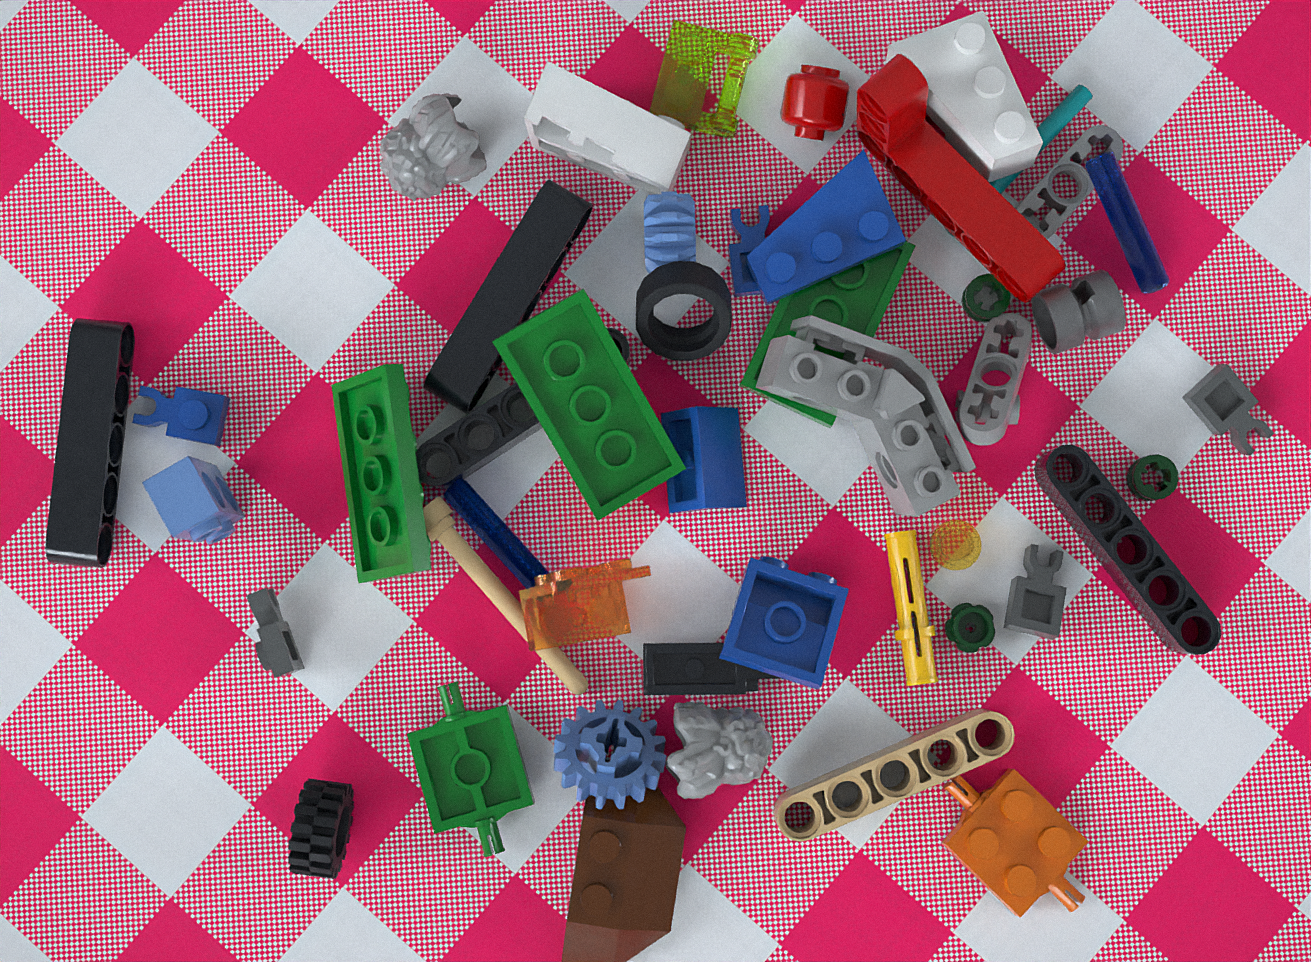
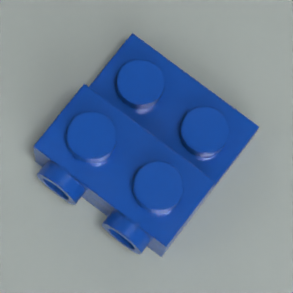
(784, 622)

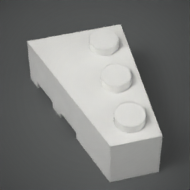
(974, 95)
(605, 132)

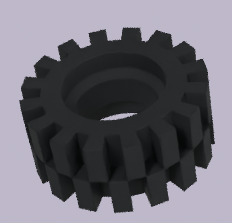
(321, 828)

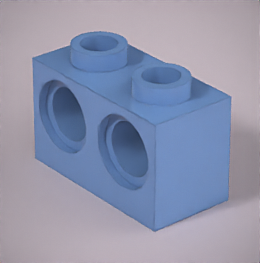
(194, 501)

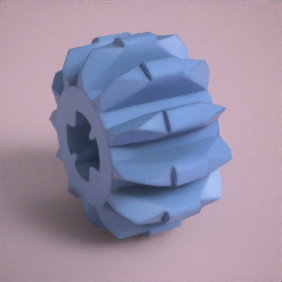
(669, 229)

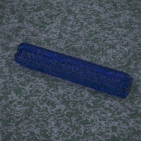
(1127, 222)
(494, 533)

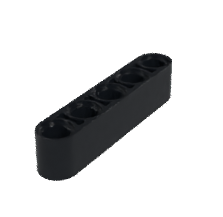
(508, 295)
(494, 414)
(90, 443)
(1149, 558)

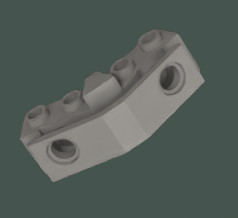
(892, 409)

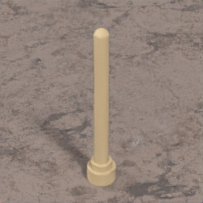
(440, 527)

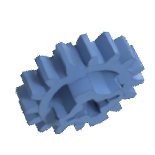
(633, 764)

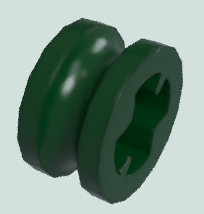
(974, 287)
(1157, 463)

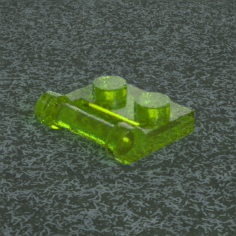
(687, 74)

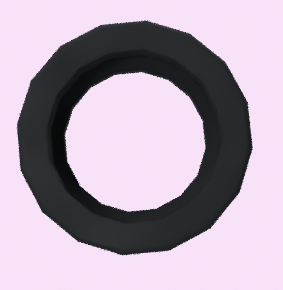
(683, 343)

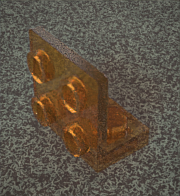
(578, 604)

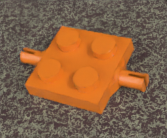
(1014, 842)

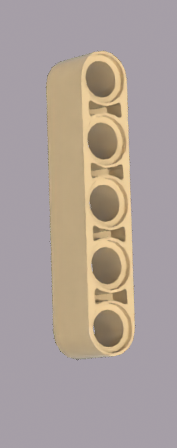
(918, 773)

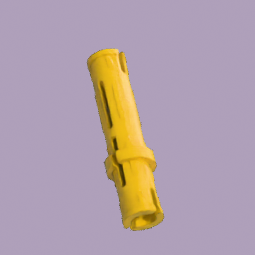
(919, 668)

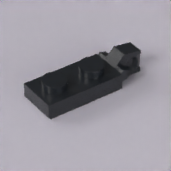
(695, 671)

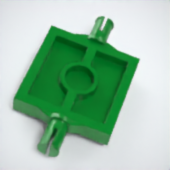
(471, 768)

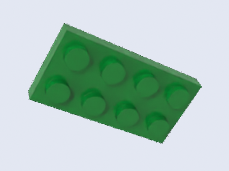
(849, 299)
(589, 404)
(381, 474)

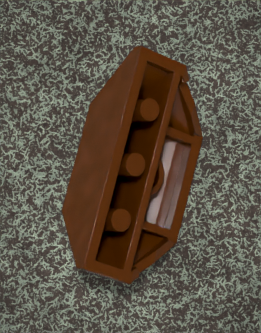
(623, 878)

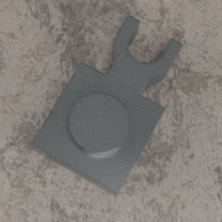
(1224, 405)
(1034, 602)
(277, 646)

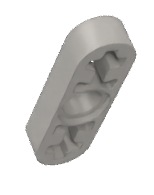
(1077, 152)
(1000, 397)

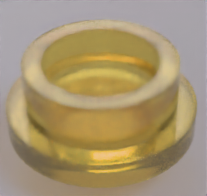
(955, 545)

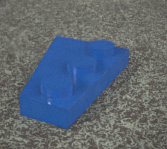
(828, 234)

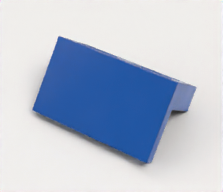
(712, 453)

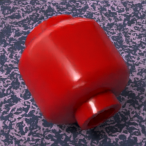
(815, 101)

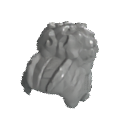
(431, 149)
(717, 748)

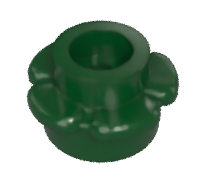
(970, 641)

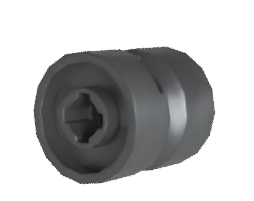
(1087, 308)

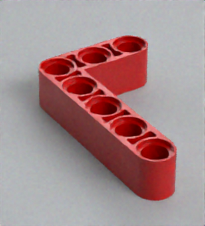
(953, 191)

